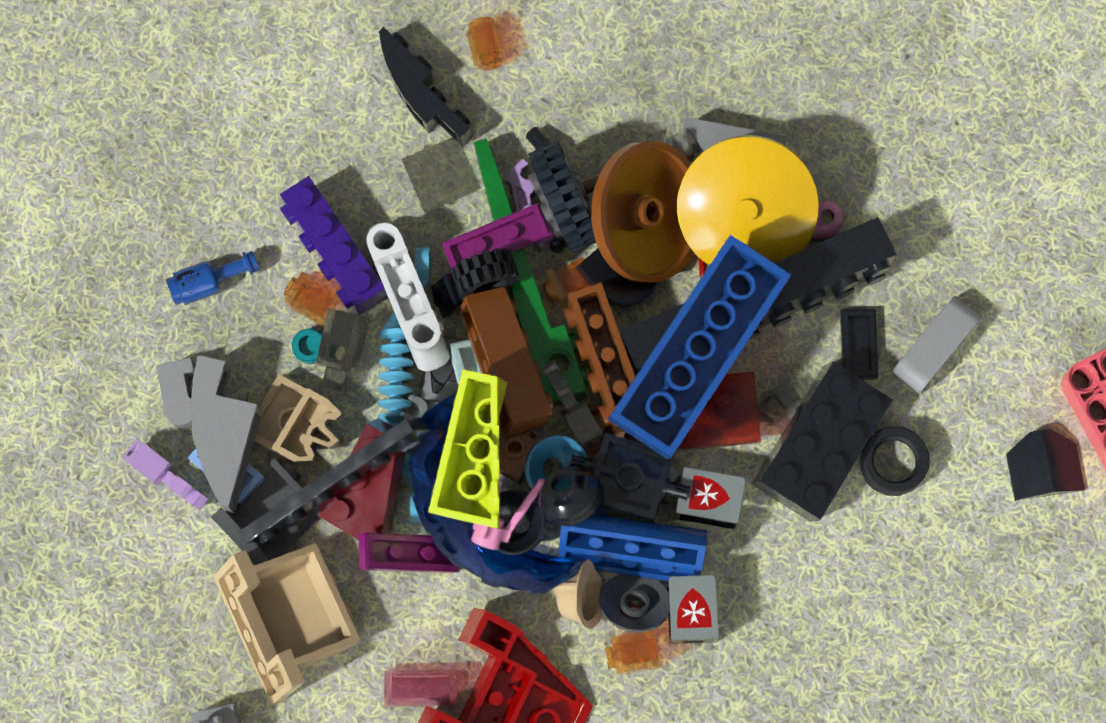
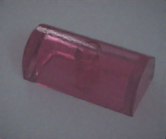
(421, 688)

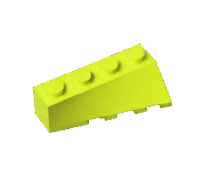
(469, 463)

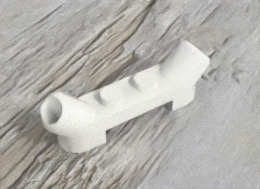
(407, 296)

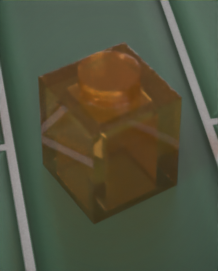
(632, 653)

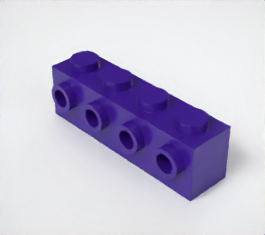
(334, 246)

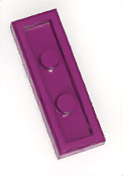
(510, 232)
(402, 553)

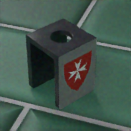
(712, 499)
(693, 609)

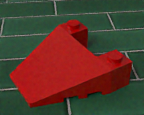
(515, 680)

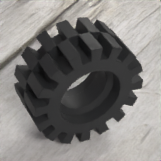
(485, 272)

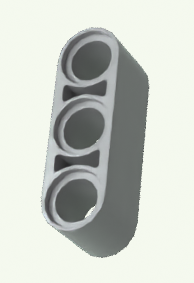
(937, 344)

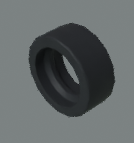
(902, 435)

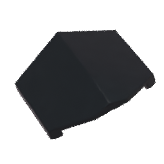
(1044, 466)

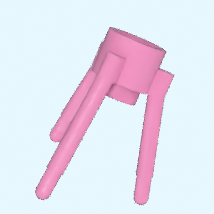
(491, 537)

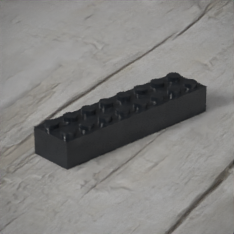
(816, 274)

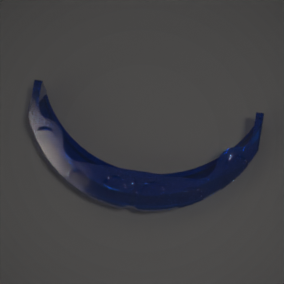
(522, 572)

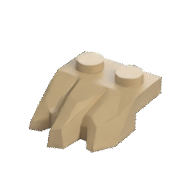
(295, 420)

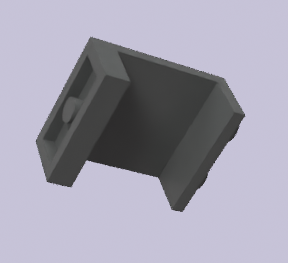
(278, 486)

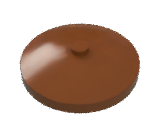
(637, 212)

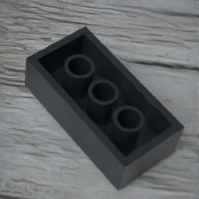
(822, 442)

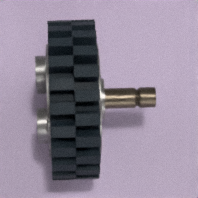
(563, 195)

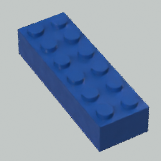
(699, 347)

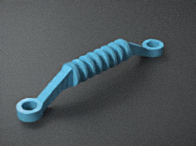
(396, 364)

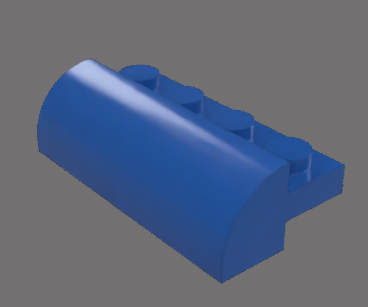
(635, 547)

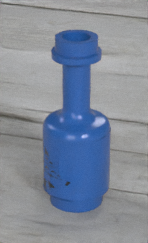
(204, 279)

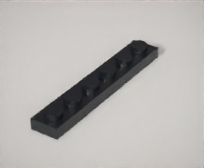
(344, 475)

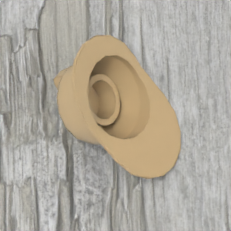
(580, 596)

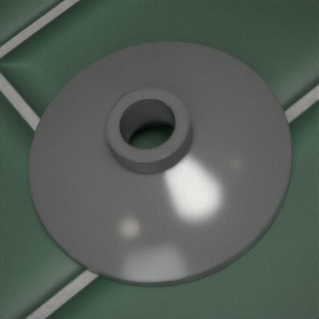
(629, 591)

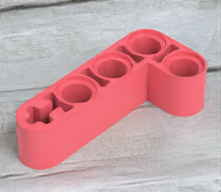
(1095, 394)

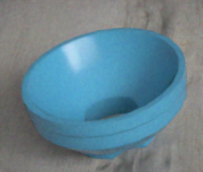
(554, 447)

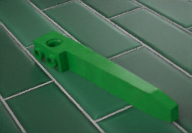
(544, 342)

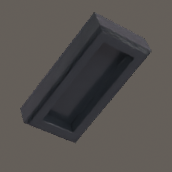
(859, 342)

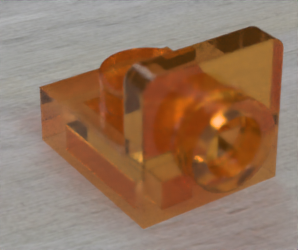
(563, 282)
(310, 298)

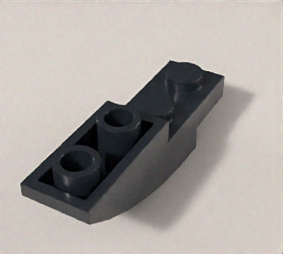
(412, 81)

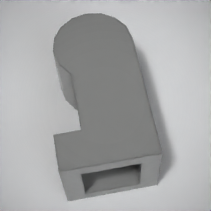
(176, 391)

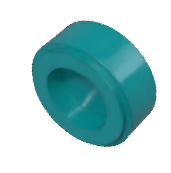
(306, 345)

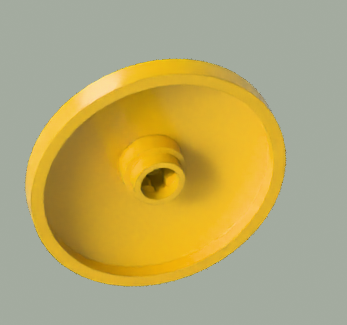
(749, 191)

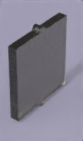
(439, 175)

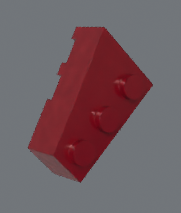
(372, 501)

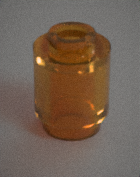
(486, 43)

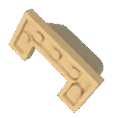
(286, 615)

